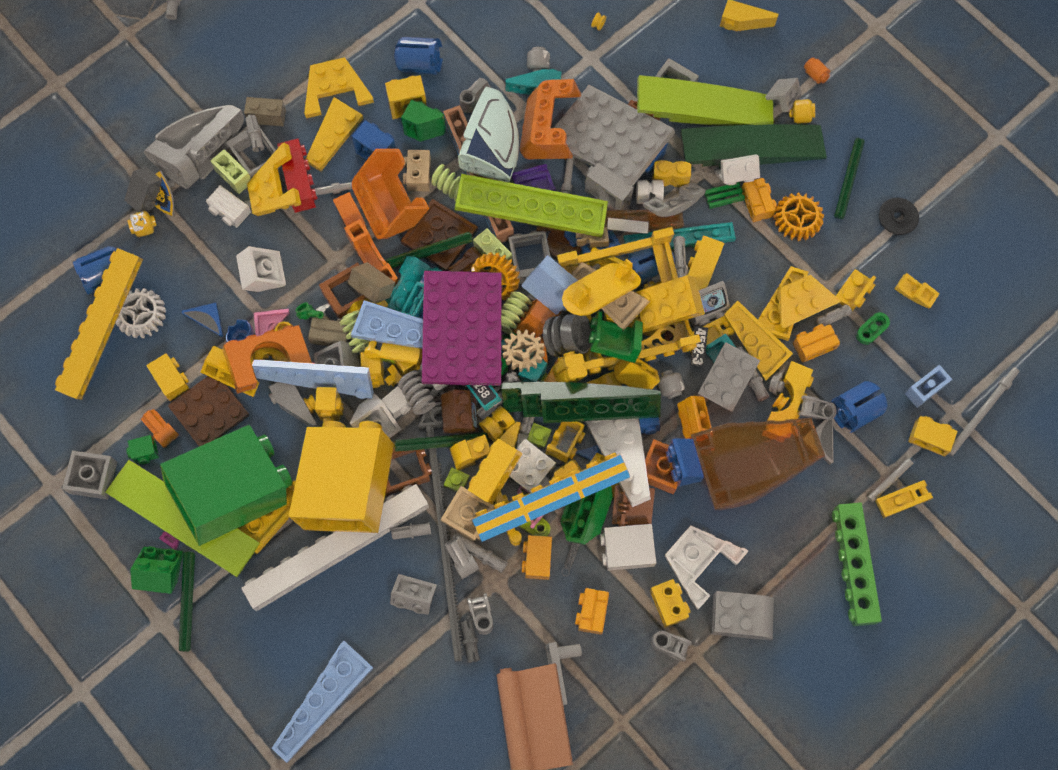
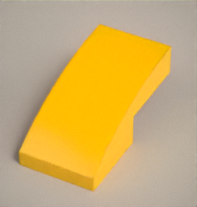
(917, 292)

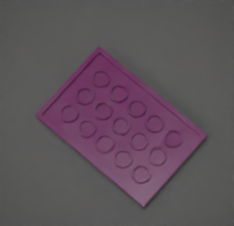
(461, 328)

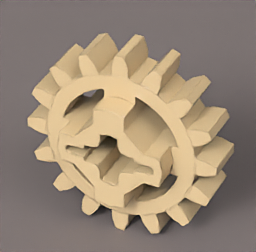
(530, 345)

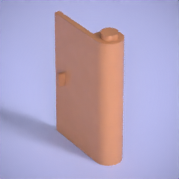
(534, 718)

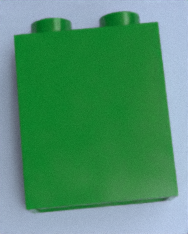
(226, 483)

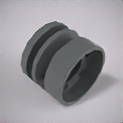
(566, 334)

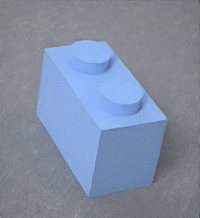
(928, 386)

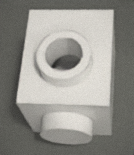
(396, 403)

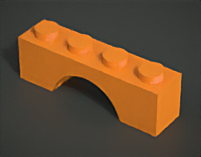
(366, 249)

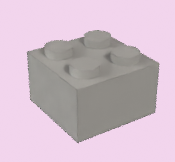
(89, 474)

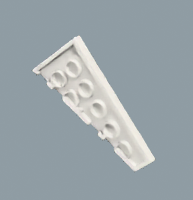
(624, 438)

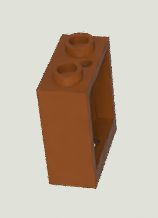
(326, 287)
(419, 480)

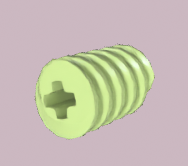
(446, 182)
(513, 309)
(349, 320)

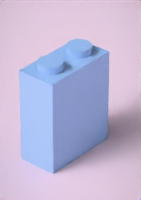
(548, 283)

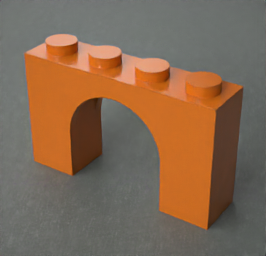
(238, 353)

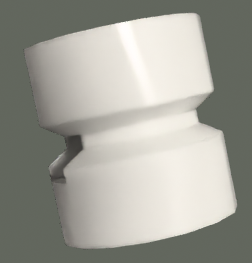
(647, 191)

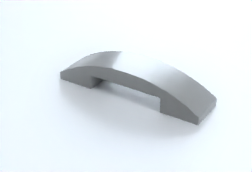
(676, 204)

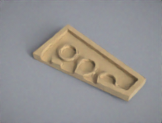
(621, 310)

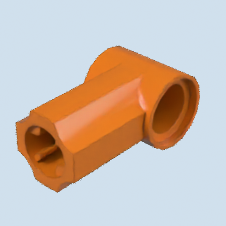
(161, 430)

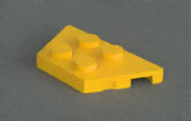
(803, 300)

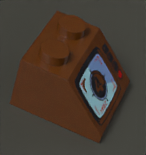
(459, 412)

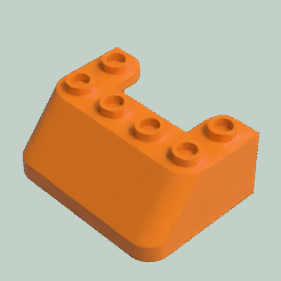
(538, 137)
(384, 196)

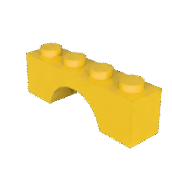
(795, 381)

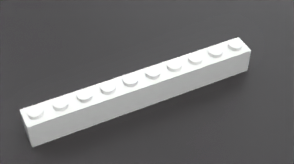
(330, 550)

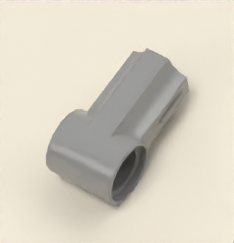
(472, 95)
(462, 559)

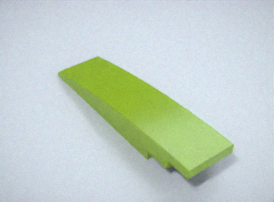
(702, 102)
(152, 501)

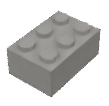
(729, 376)

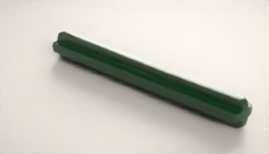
(849, 178)
(431, 249)
(434, 442)
(186, 602)

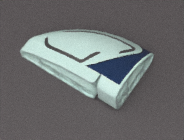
(491, 138)

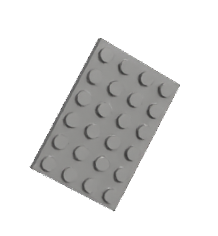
(613, 134)

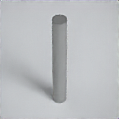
(890, 480)

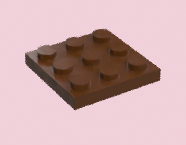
(437, 225)
(208, 410)

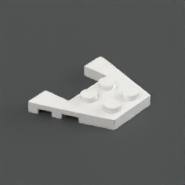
(692, 556)

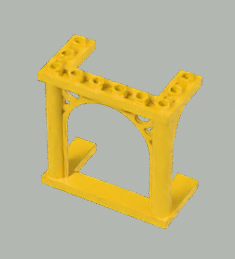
(683, 335)

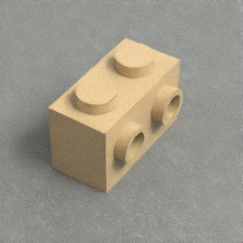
(418, 170)

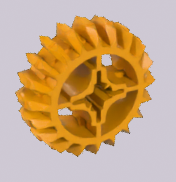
(805, 209)
(499, 265)

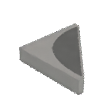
(825, 435)

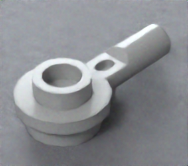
(776, 383)

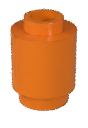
(817, 70)

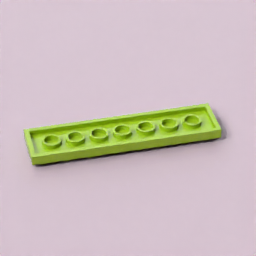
(531, 205)

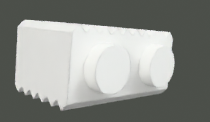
(228, 207)

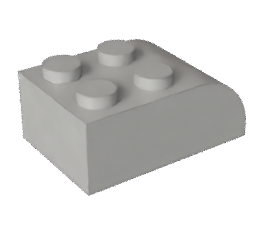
(742, 615)

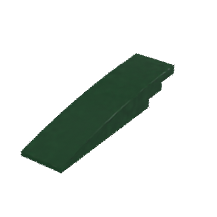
(770, 142)
(580, 401)

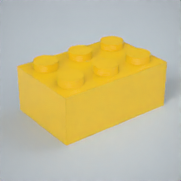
(671, 303)

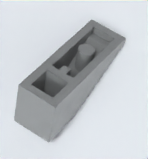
(290, 401)

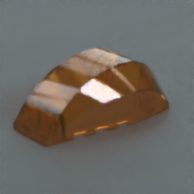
(754, 458)

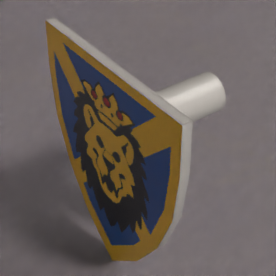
(165, 199)

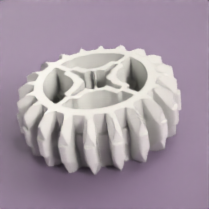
(140, 326)

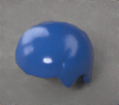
(239, 330)

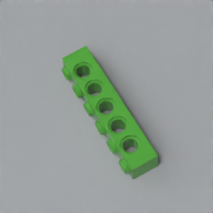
(854, 513)

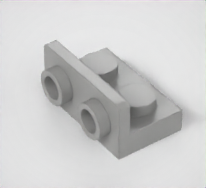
(413, 594)

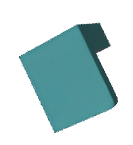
(714, 348)

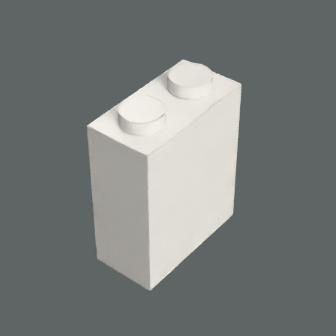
(628, 547)

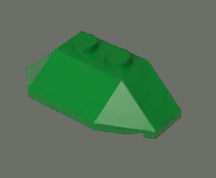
(586, 516)

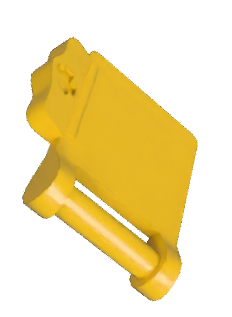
(393, 352)

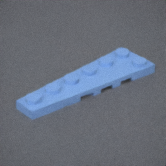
(388, 326)
(346, 379)
(332, 687)

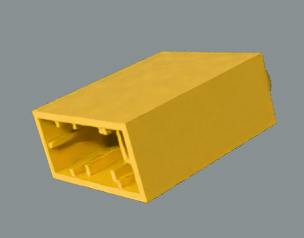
(342, 478)

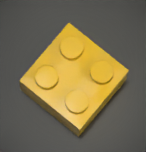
(402, 92)

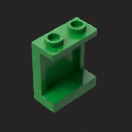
(613, 341)

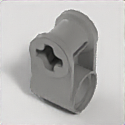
(817, 409)
(481, 610)
(672, 645)

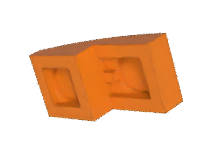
(347, 209)

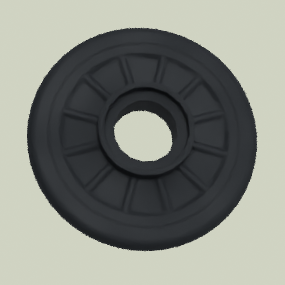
(896, 226)

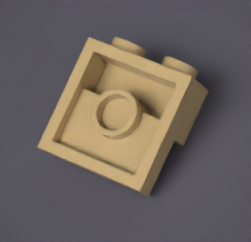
(462, 511)

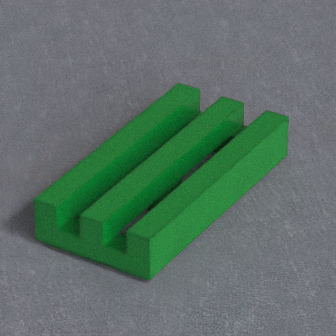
(740, 197)

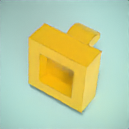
(395, 376)

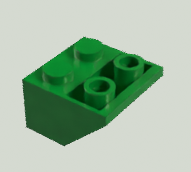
(422, 122)
(156, 570)

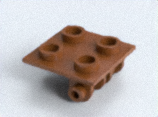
(625, 514)

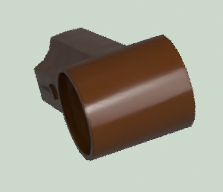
(467, 261)

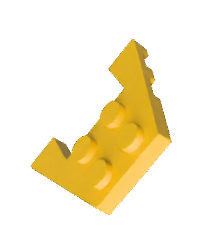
(332, 79)
(266, 188)

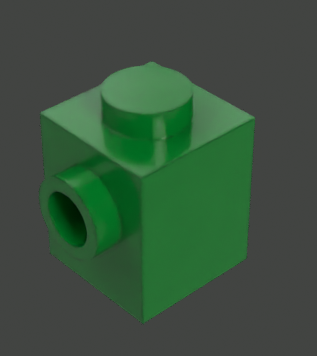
(142, 449)

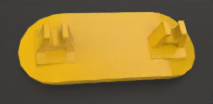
(600, 288)

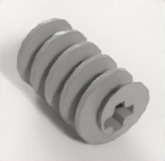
(414, 393)

